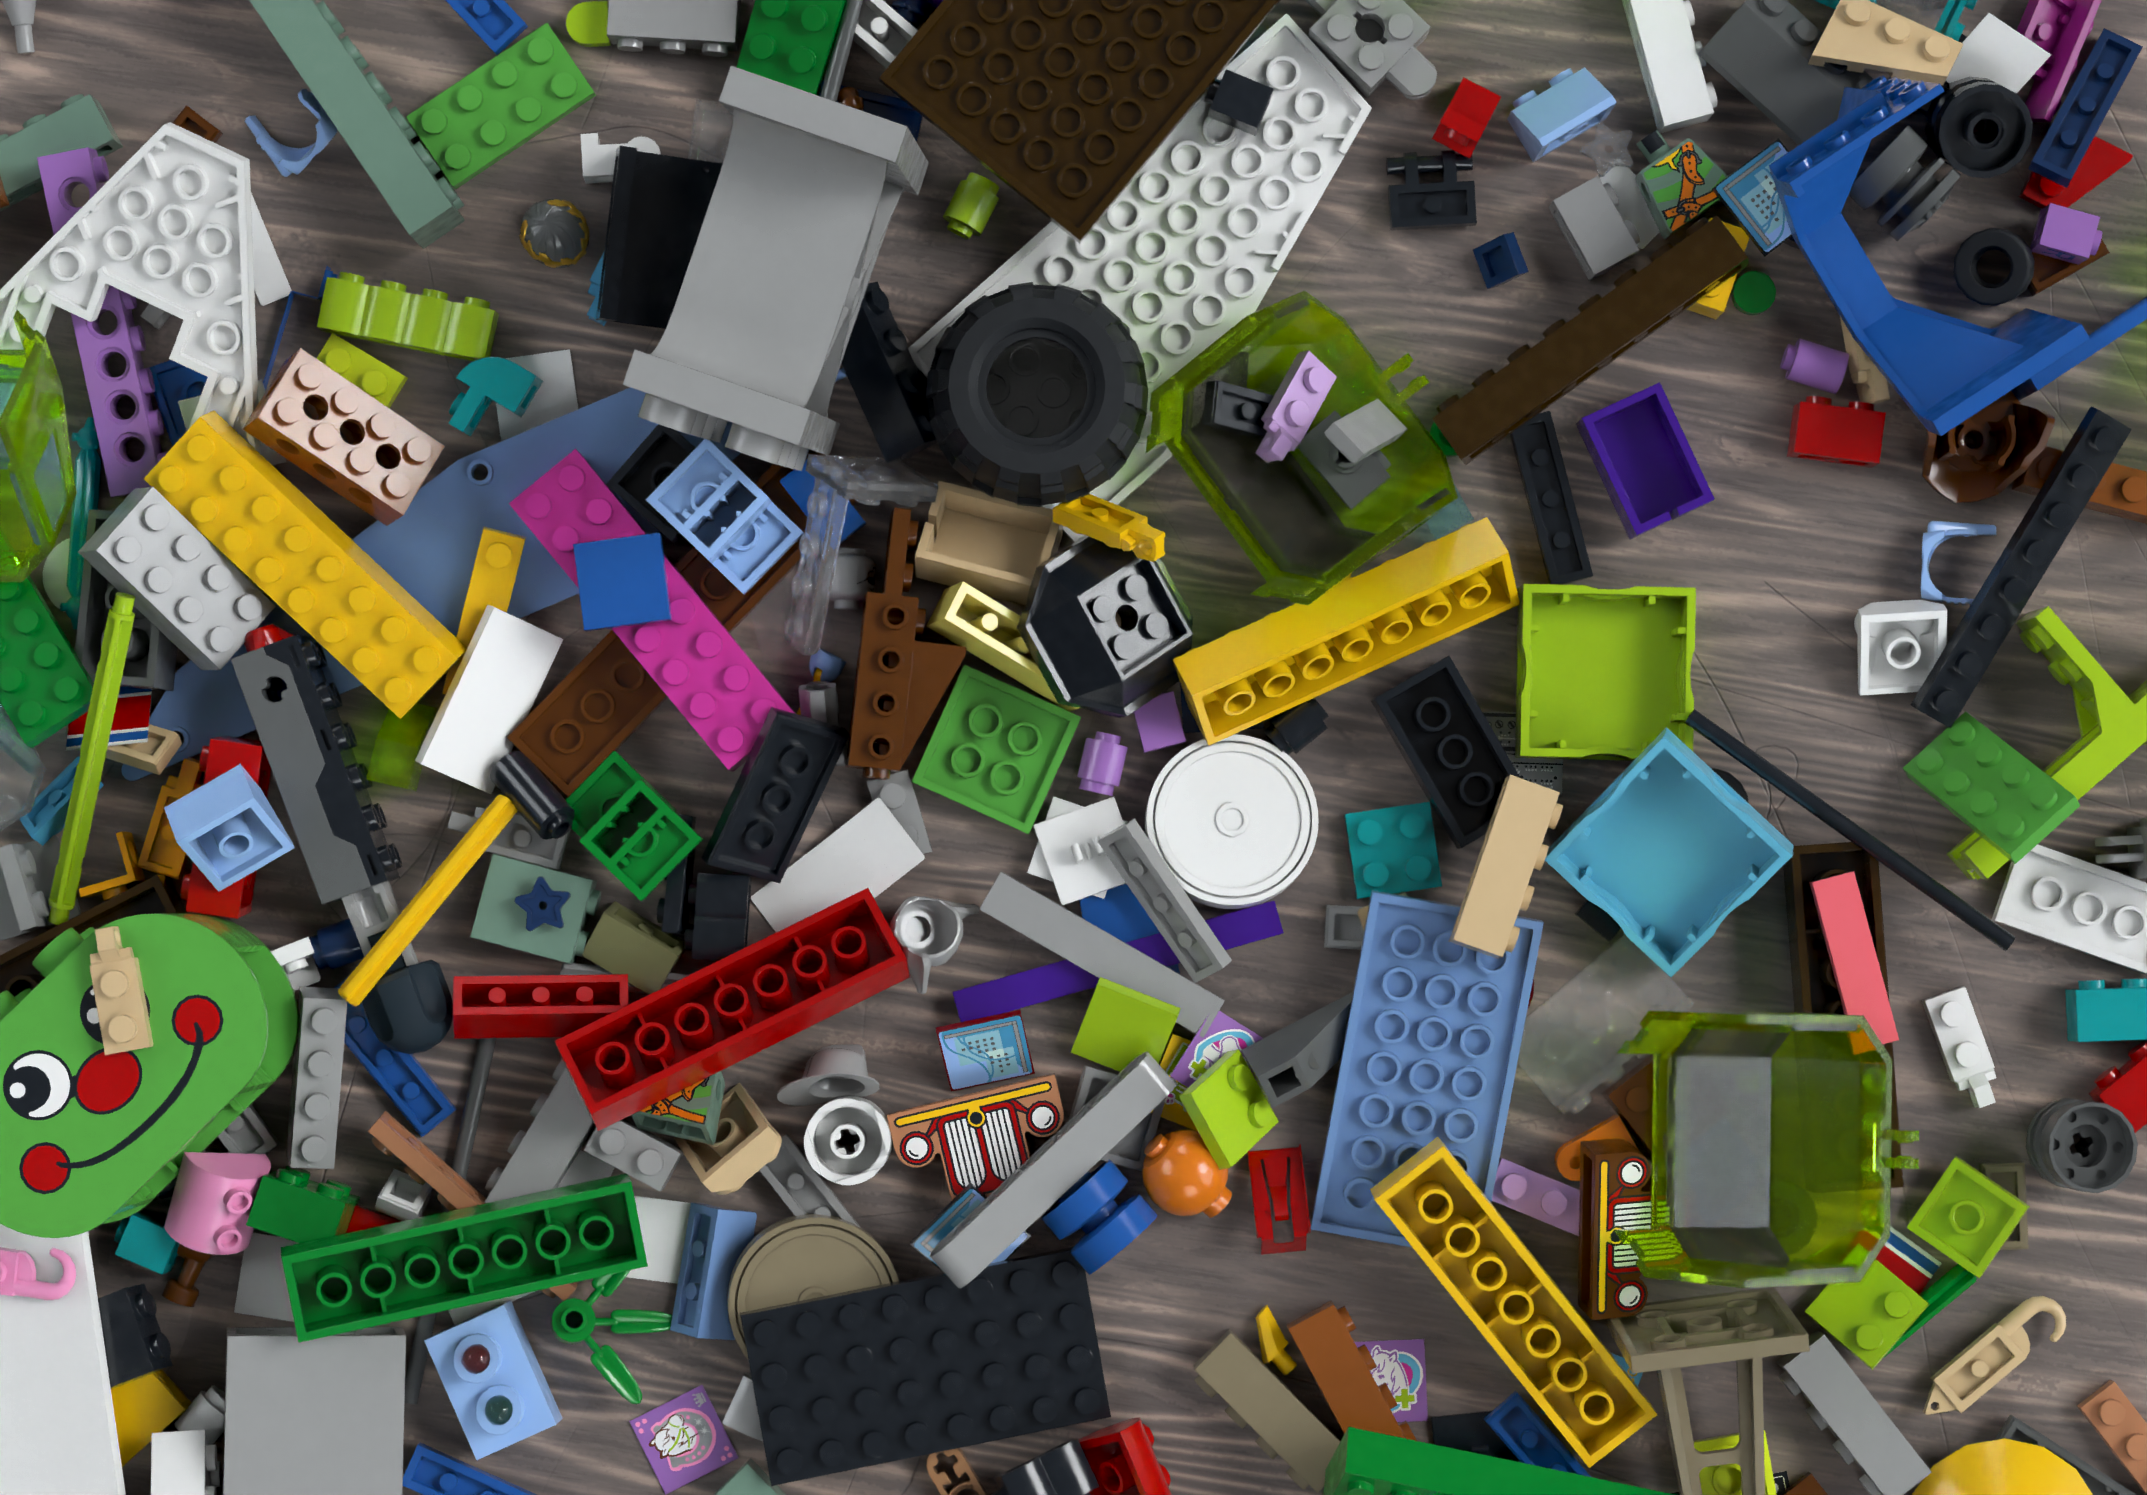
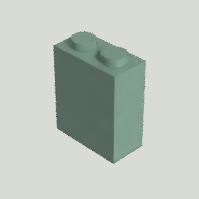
(504, 922)

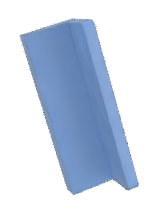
(709, 1255)

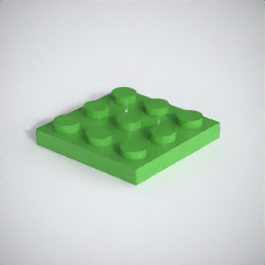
(996, 749)

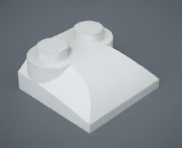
(1898, 644)

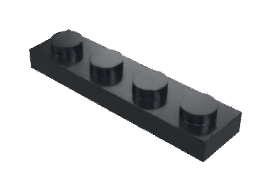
(1550, 501)

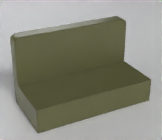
(634, 947)

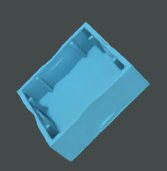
(1669, 852)

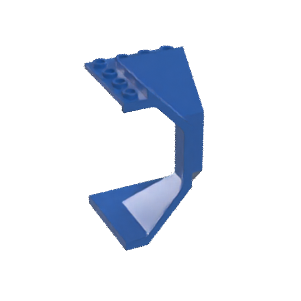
(1931, 359)

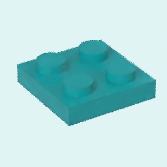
(1393, 849)

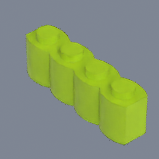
(406, 319)

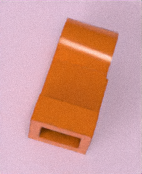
(1568, 1154)

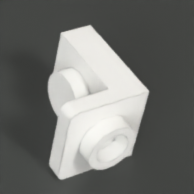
(298, 963)

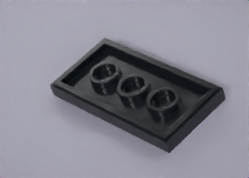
(775, 795)

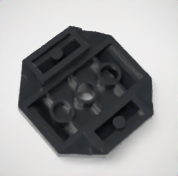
(1076, 635)

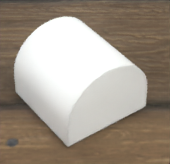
(403, 1197)

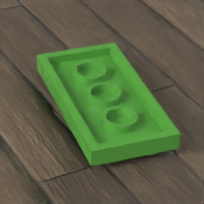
(501, 106)
(1991, 787)

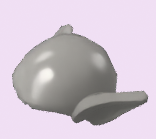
(929, 933)

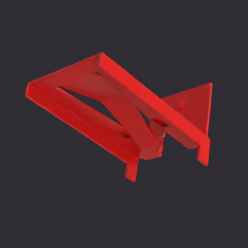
(1276, 1171)

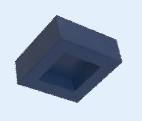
(1500, 260)

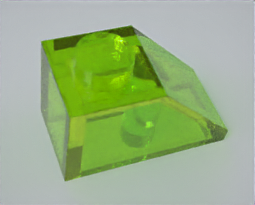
(398, 747)

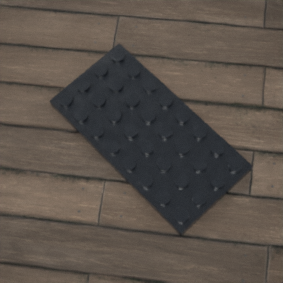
(924, 1366)

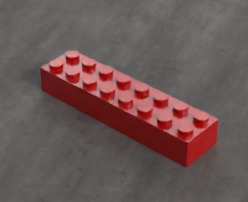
(733, 1009)

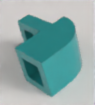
(490, 381)

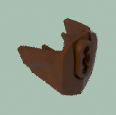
(2005, 444)

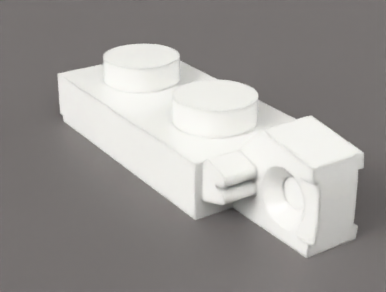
(1962, 1044)

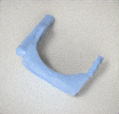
(290, 159)
(1936, 534)

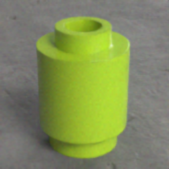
(971, 206)

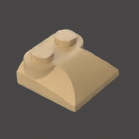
(741, 1145)

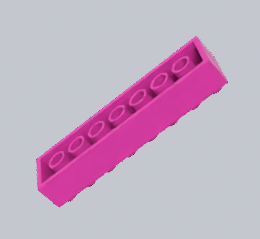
(687, 656)

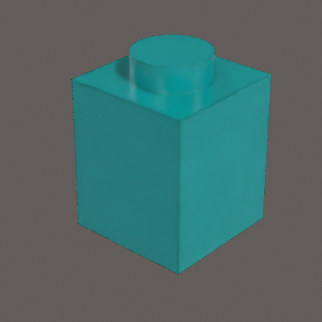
(146, 1243)

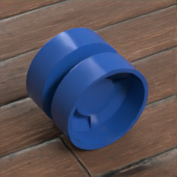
(1093, 1209)

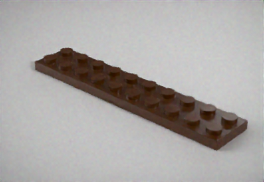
(612, 691)

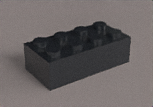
(1448, 748)

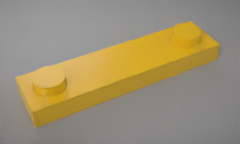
(489, 584)

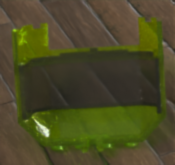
(1284, 509)
(1766, 1148)

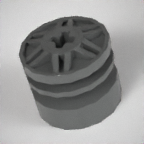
(1903, 183)
(2103, 1153)

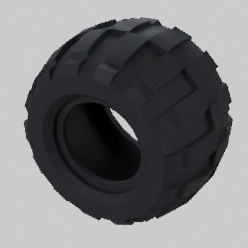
(1047, 467)

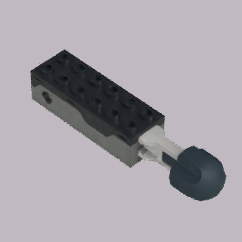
(339, 824)

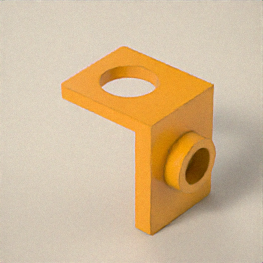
(115, 886)

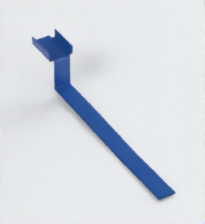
(327, 273)

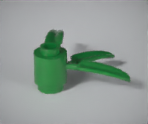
(621, 1322)

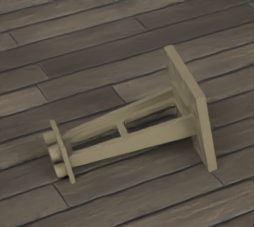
(1710, 1331)

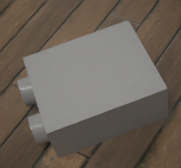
(314, 1412)

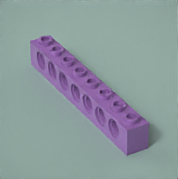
(59, 177)

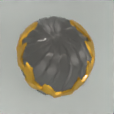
(554, 233)

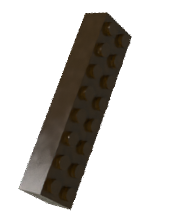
(1811, 966)

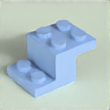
(725, 516)

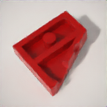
(2096, 166)

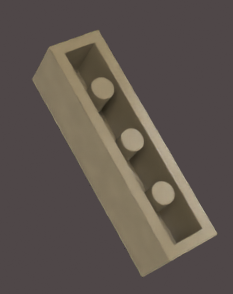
(1269, 1408)

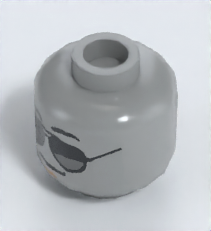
(852, 578)

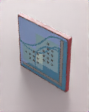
(985, 1050)

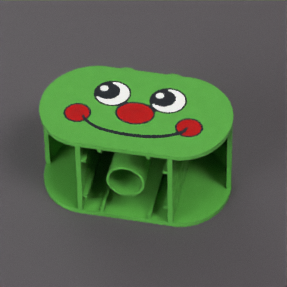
(108, 1133)

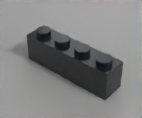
(887, 380)

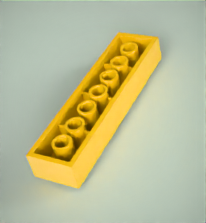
(305, 563)
(1347, 631)
(1513, 1302)

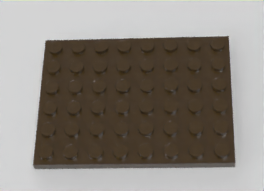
(1068, 91)

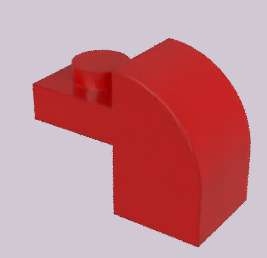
(1466, 117)

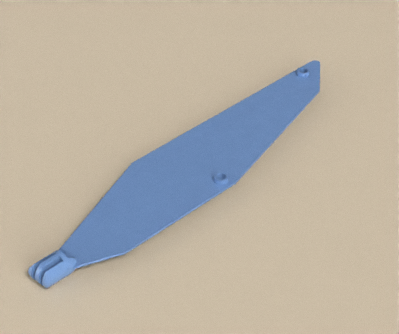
(435, 552)

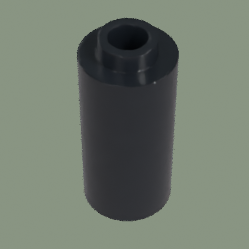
(533, 795)

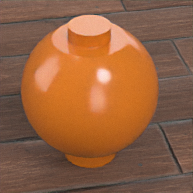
(1184, 1176)

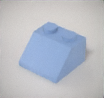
(1561, 112)
(228, 828)

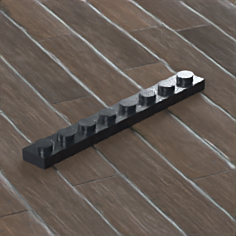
(2021, 566)

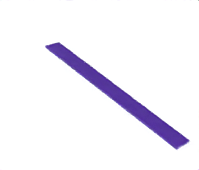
(1067, 978)

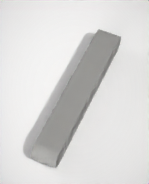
(1052, 1170)

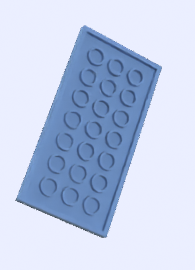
(1421, 1058)

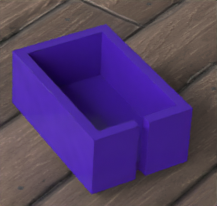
(1644, 460)

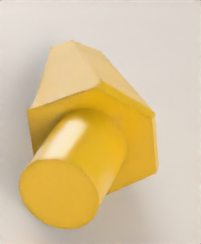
(1273, 1342)

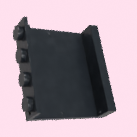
(651, 234)

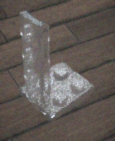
(836, 482)

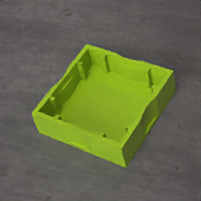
(1602, 670)

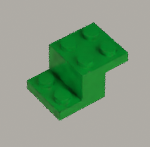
(630, 826)

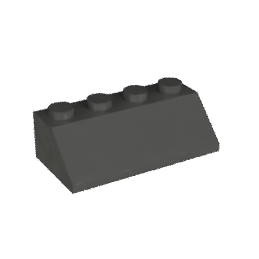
(1767, 58)

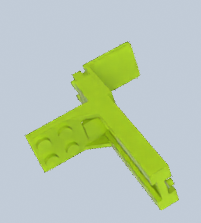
(2107, 719)

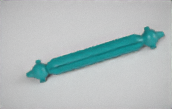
(87, 485)

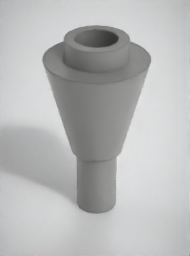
(21, 16)

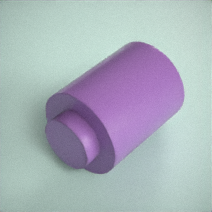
(1815, 365)

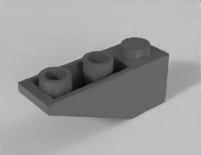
(1300, 1052)

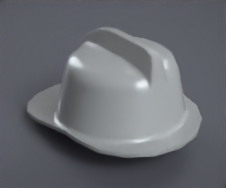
(831, 1074)

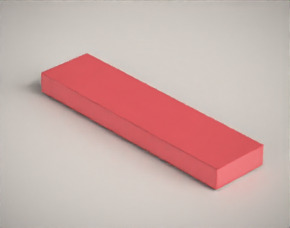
(1853, 953)

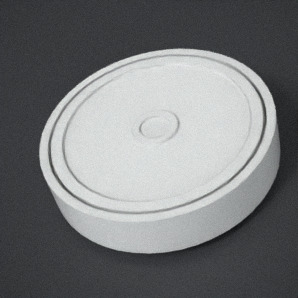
(1233, 821)

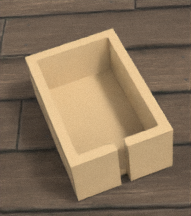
(985, 542)

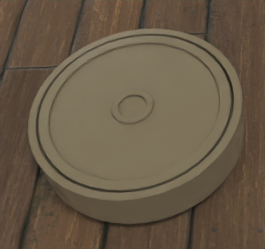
(804, 1261)

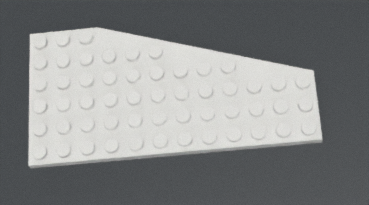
(1181, 245)

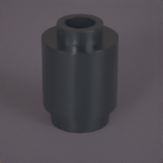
(1297, 726)

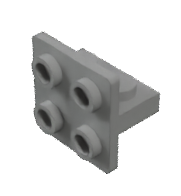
(26, 887)

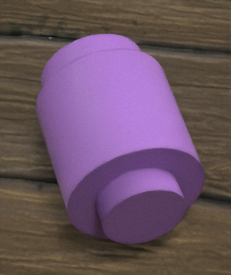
(1102, 763)

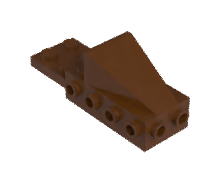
(915, 671)

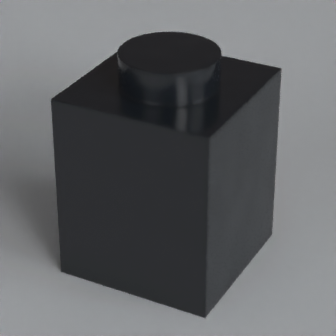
(1238, 101)

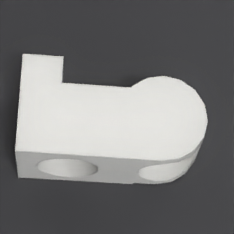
(600, 159)

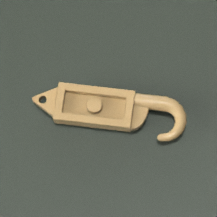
(1989, 1357)

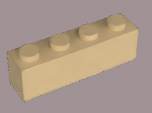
(1505, 867)

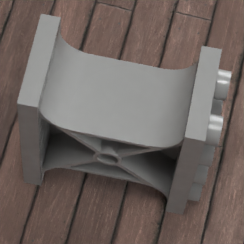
(778, 272)

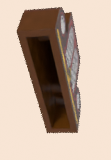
(1612, 1197)

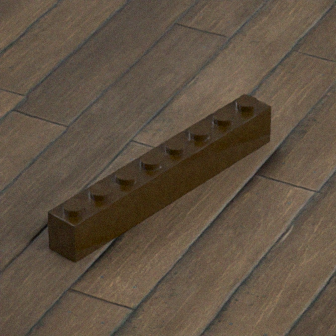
(1591, 339)

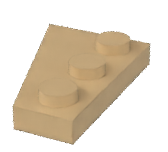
(1882, 40)

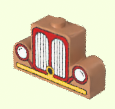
(979, 1132)

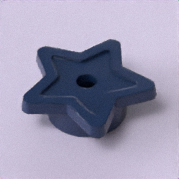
(554, 899)

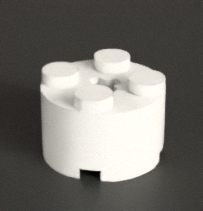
(836, 1161)

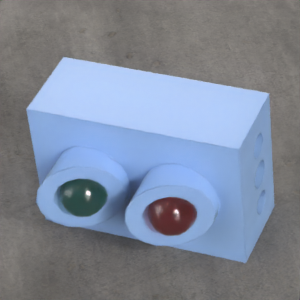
(493, 1380)

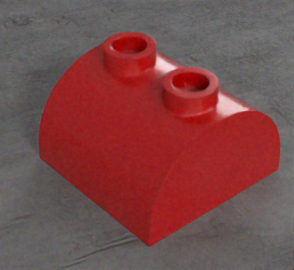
(1125, 1460)

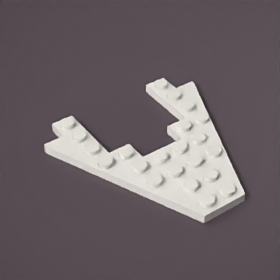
(172, 235)

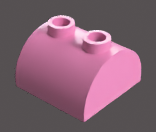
(215, 1201)

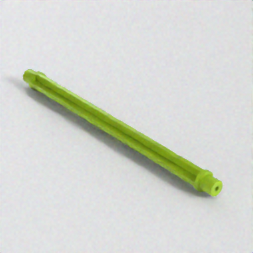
(92, 757)

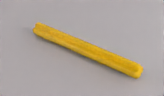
(427, 900)

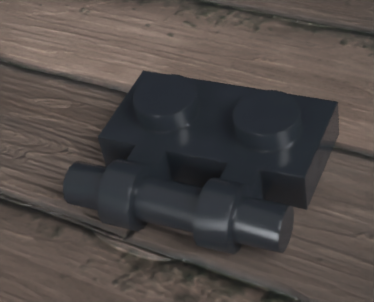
(1431, 204)

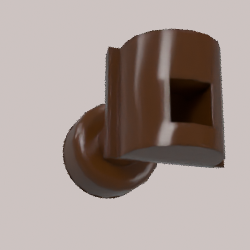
(183, 1290)

